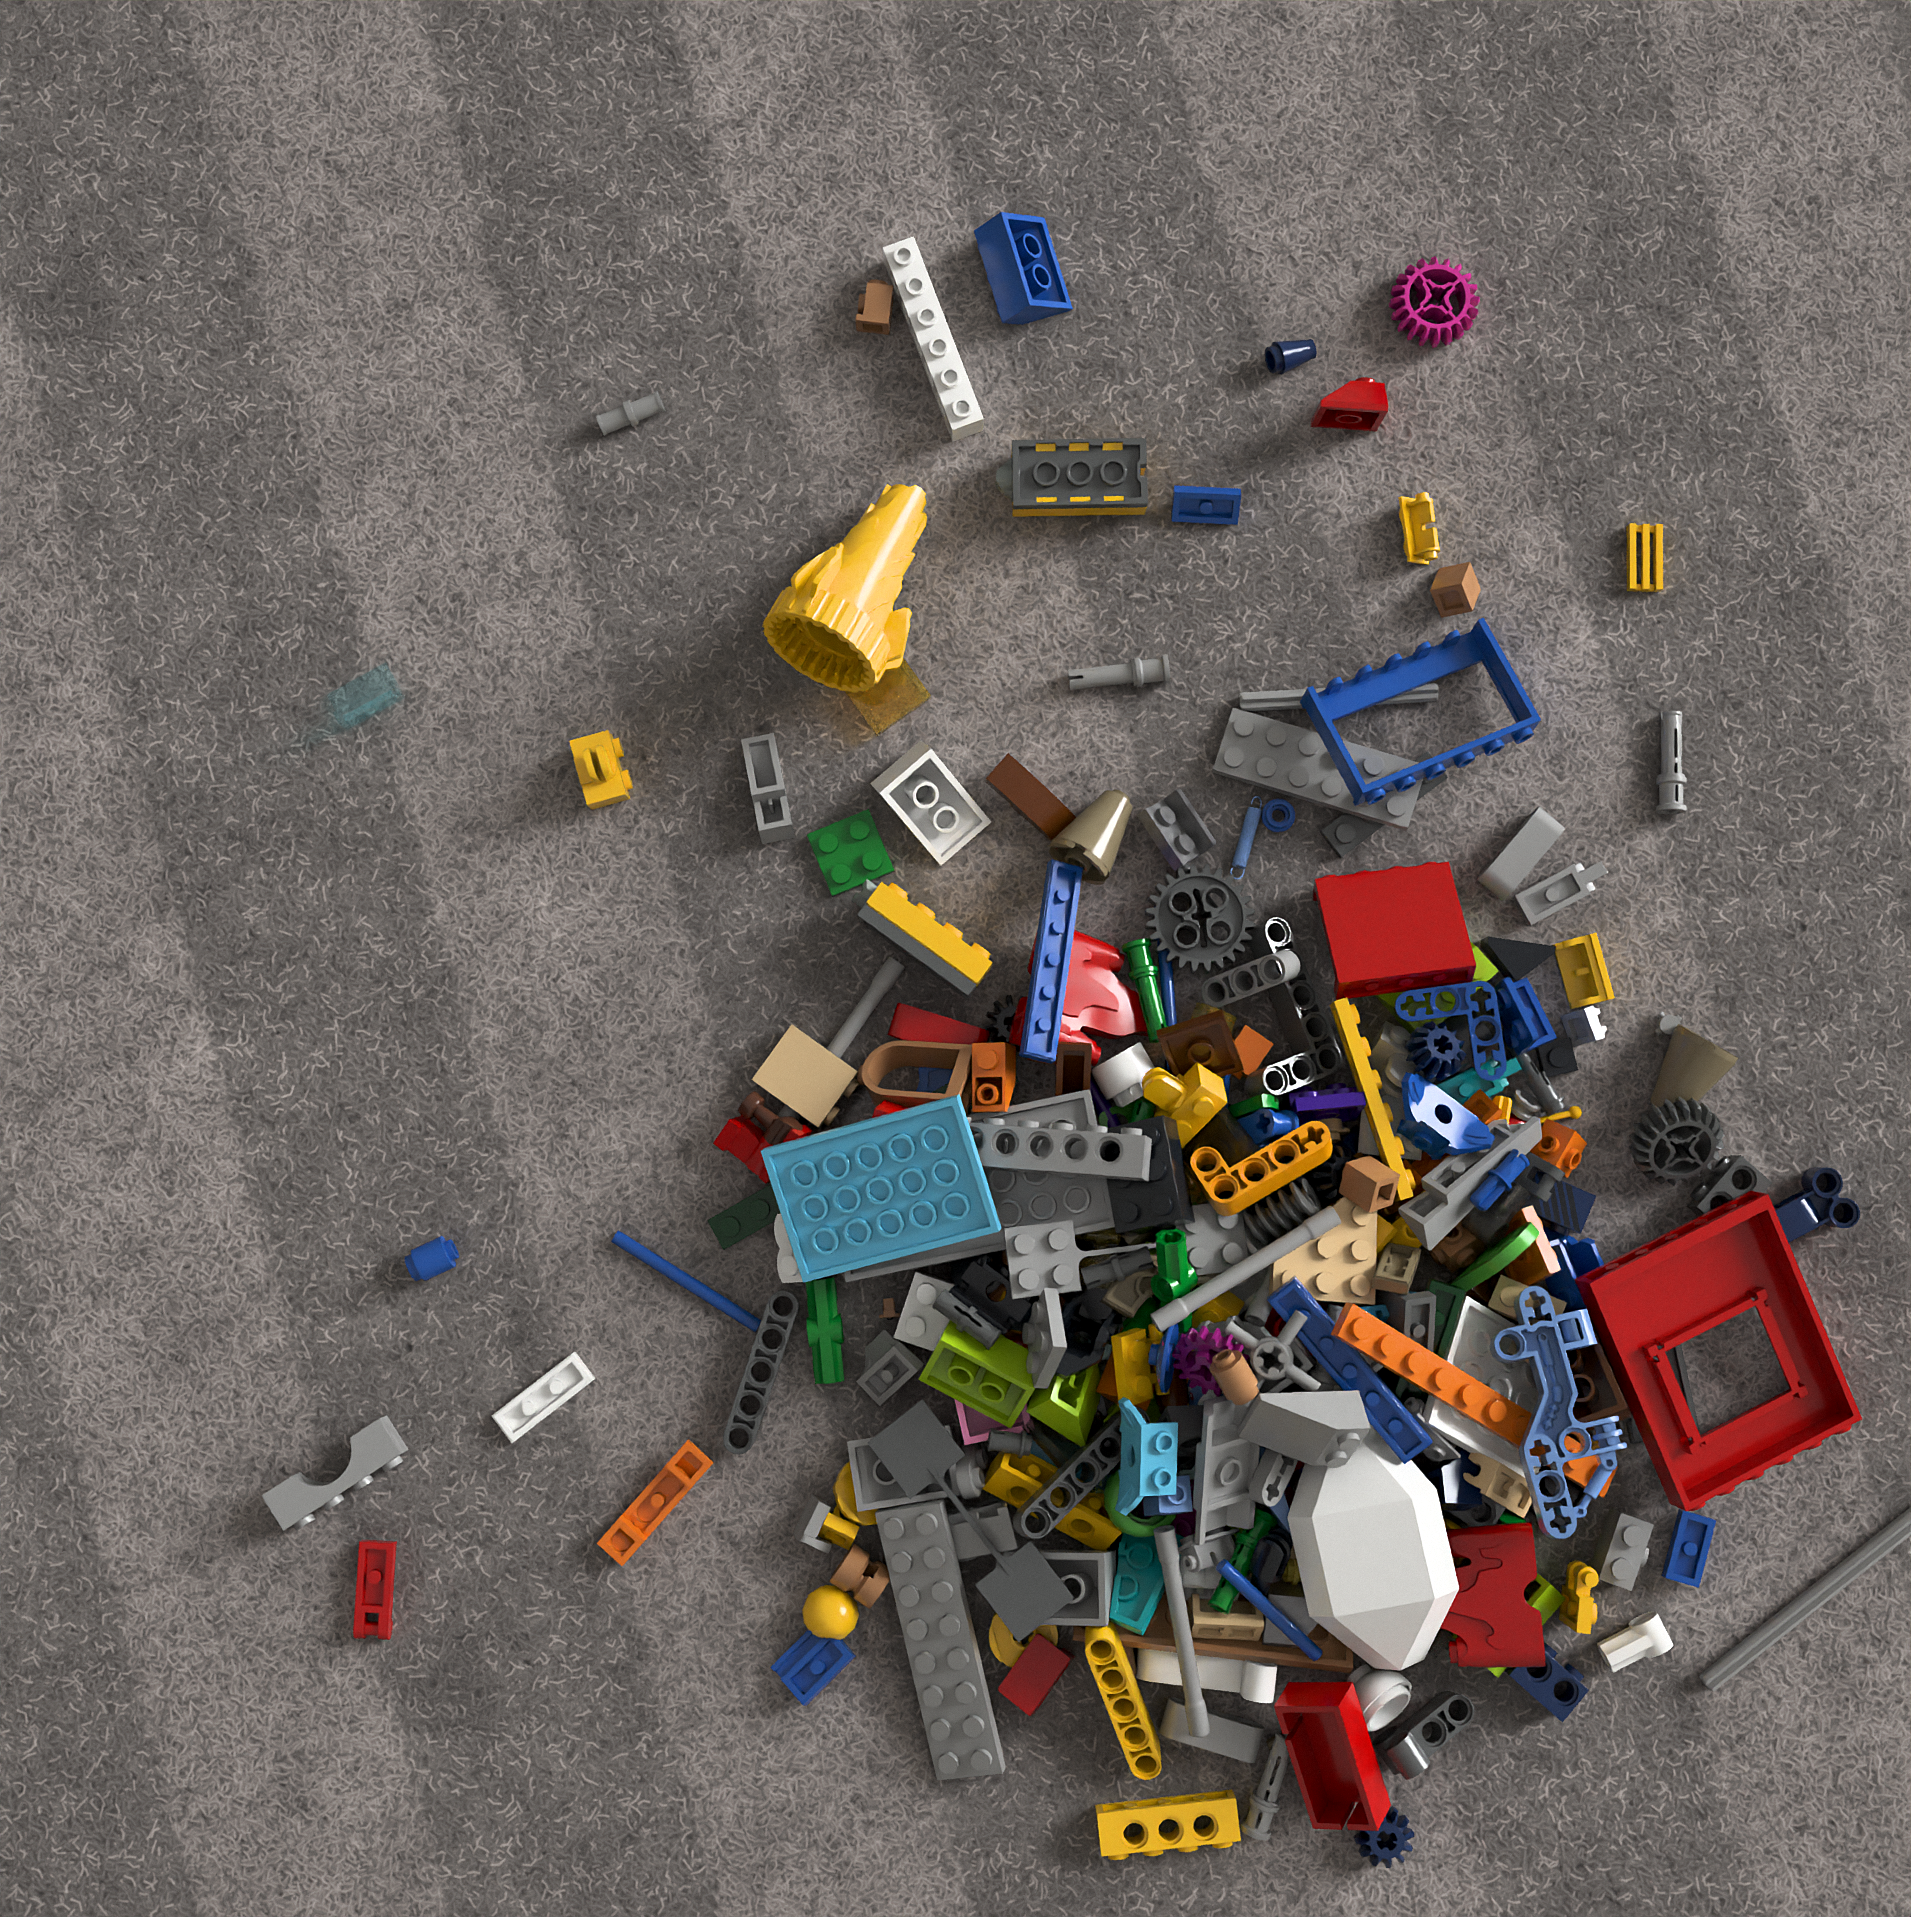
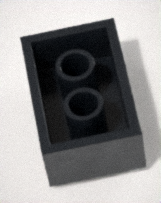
(1165, 1198)

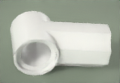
(1642, 1638)

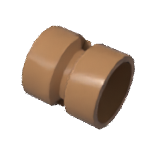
(861, 1576)

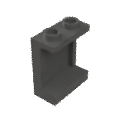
(1411, 1314)

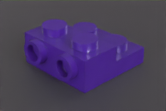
(1333, 1102)

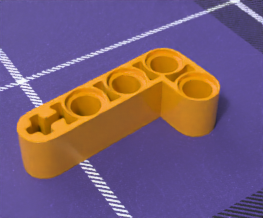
(1263, 1162)

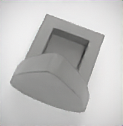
(811, 1523)

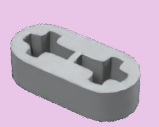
(1271, 1477)

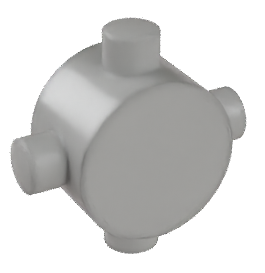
(1666, 1024)

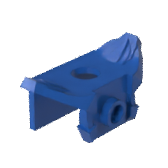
(1439, 1122)
(1574, 1260)

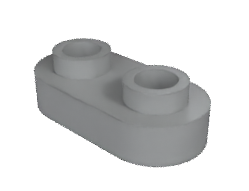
(971, 1470)

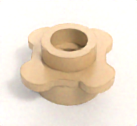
(1335, 1129)

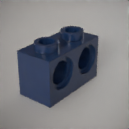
(1542, 1682)

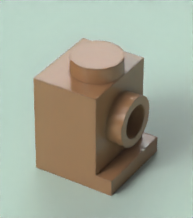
(875, 308)

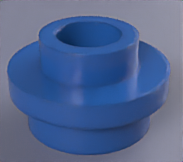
(1283, 806)

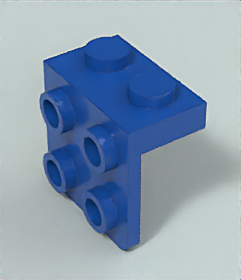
(1522, 1016)

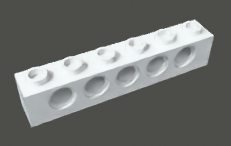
(933, 339)

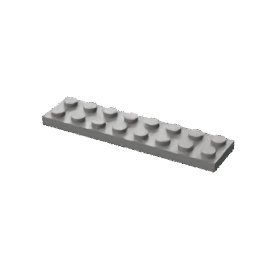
(940, 1640)

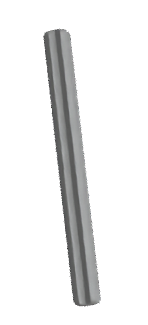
(1291, 698)

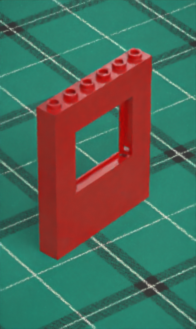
(1687, 1287)

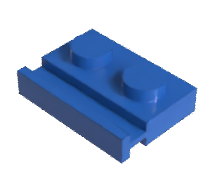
(812, 1665)

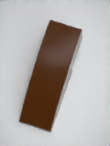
(1029, 797)
(1073, 1067)

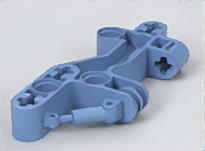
(1553, 1416)

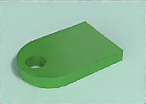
(1497, 1257)

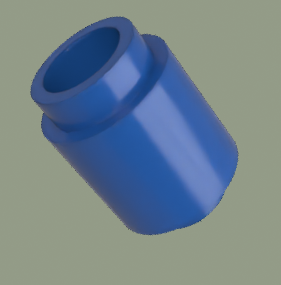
(431, 1259)

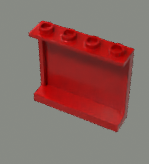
(1394, 930)

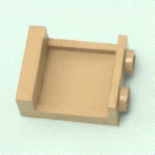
(807, 1077)

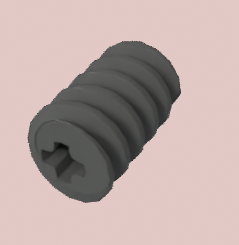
(1283, 1214)

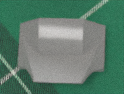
(887, 1367)

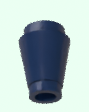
(1287, 355)

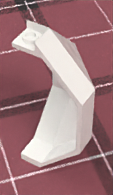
(1374, 1554)

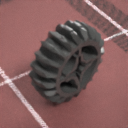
(1676, 1141)

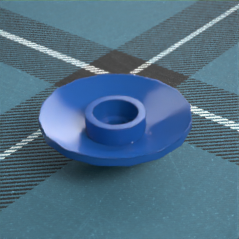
(1162, 1358)

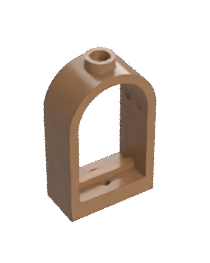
(918, 1054)

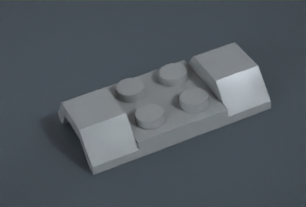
(1223, 1469)

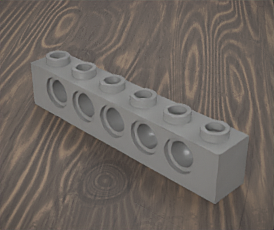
(1130, 1165)

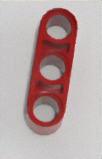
(921, 1025)

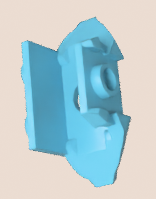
(1146, 1458)

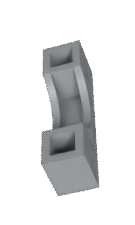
(300, 1496)

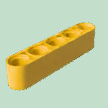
(1139, 1743)

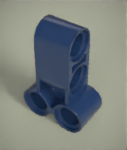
(1814, 1207)

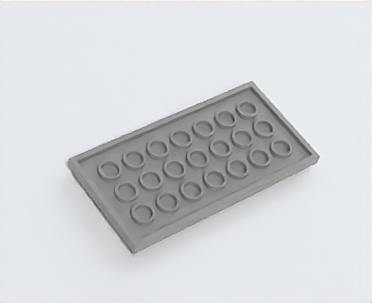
(1024, 1196)

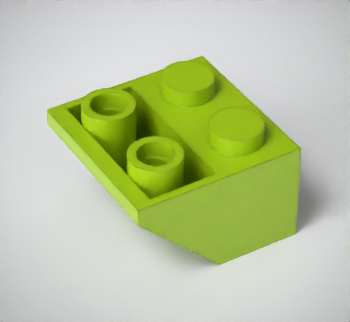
(1068, 1404)

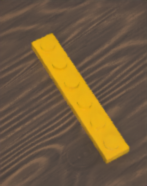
(1367, 1080)

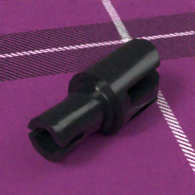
(1270, 1559)

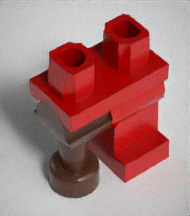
(747, 1140)

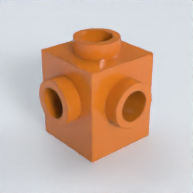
(1560, 1146)

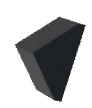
(1515, 957)

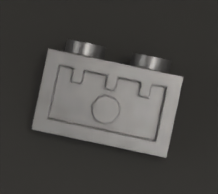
(1177, 829)

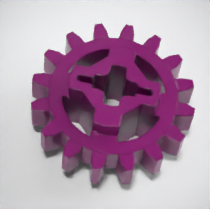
(1196, 1363)

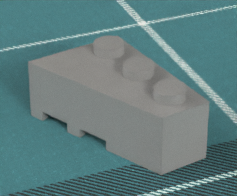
(994, 1521)

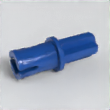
(1499, 1180)

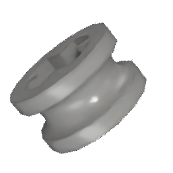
(1524, 1105)

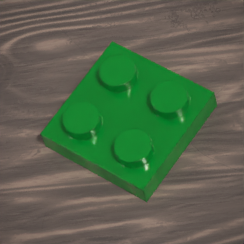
(850, 852)

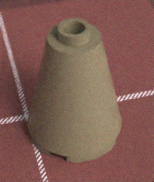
(1094, 836)
(1690, 1067)

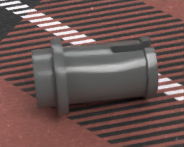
(1009, 1442)

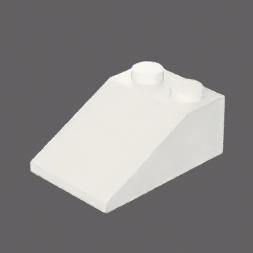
(931, 802)

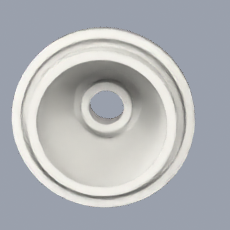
(1380, 1695)

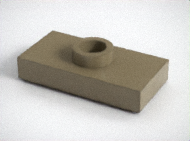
(1396, 1268)

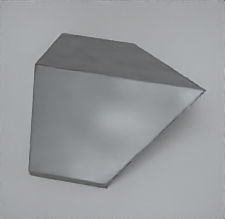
(1292, 1603)

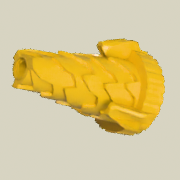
(840, 606)

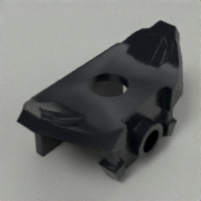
(971, 1283)
(1080, 1355)

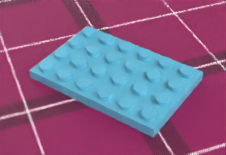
(881, 1189)

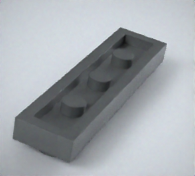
(1351, 830)

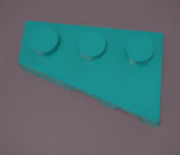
(1137, 1583)

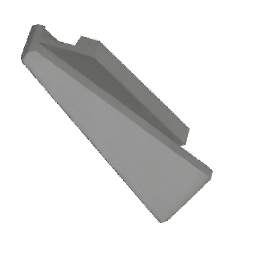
(1458, 1177)

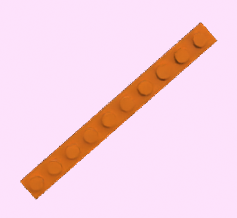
(1451, 1386)

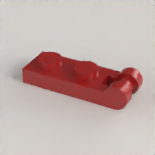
(374, 1588)

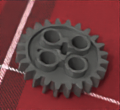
(1169, 921)

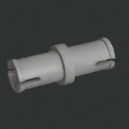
(630, 413)

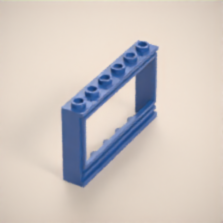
(1404, 675)

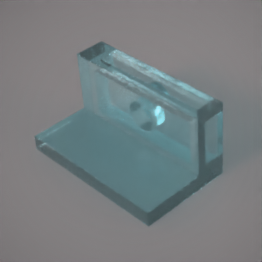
(365, 696)

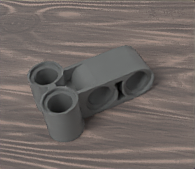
(1404, 1746)

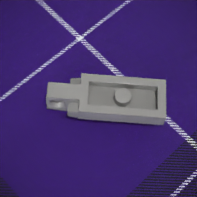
(1557, 891)

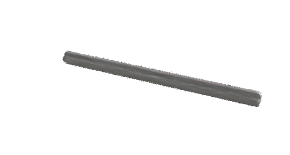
(1807, 1602)

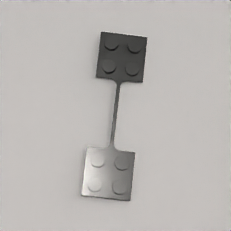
(1021, 1585)

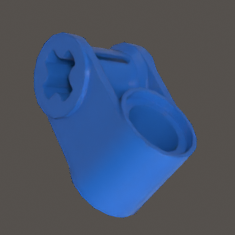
(1268, 1126)

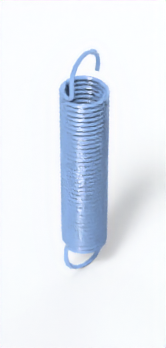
(1246, 837)

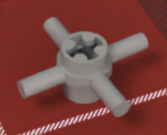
(1282, 1344)

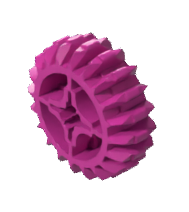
(1421, 280)

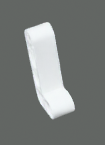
(1251, 1679)

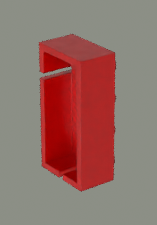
(1332, 1755)

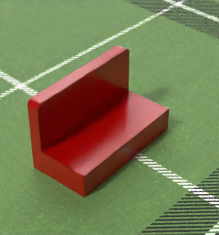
(1035, 1674)

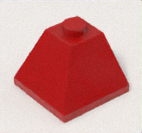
(1353, 406)

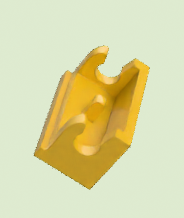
(1583, 971)

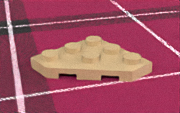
(1336, 1264)

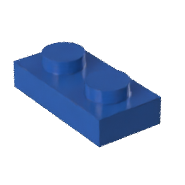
(1206, 505)
(1688, 1548)

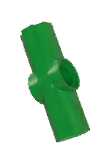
(1174, 1274)
(825, 1331)

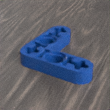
(1463, 1006)

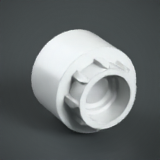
(1123, 1075)

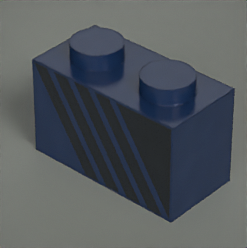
(1565, 1209)

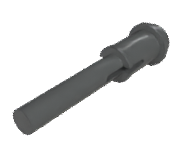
(1539, 1084)

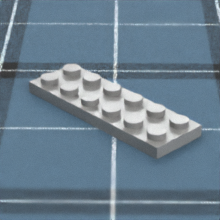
(1300, 766)

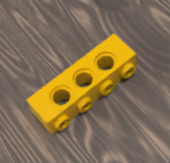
(1019, 1479)
(1149, 1813)

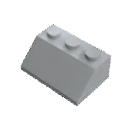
(1089, 1579)

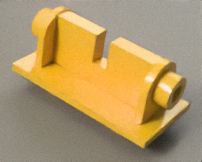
(1420, 543)

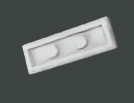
(543, 1397)

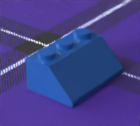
(1022, 268)

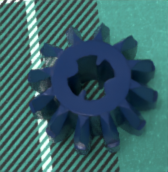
(1435, 1051)
(1379, 1850)

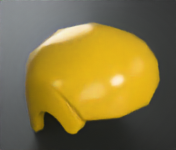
(830, 1612)

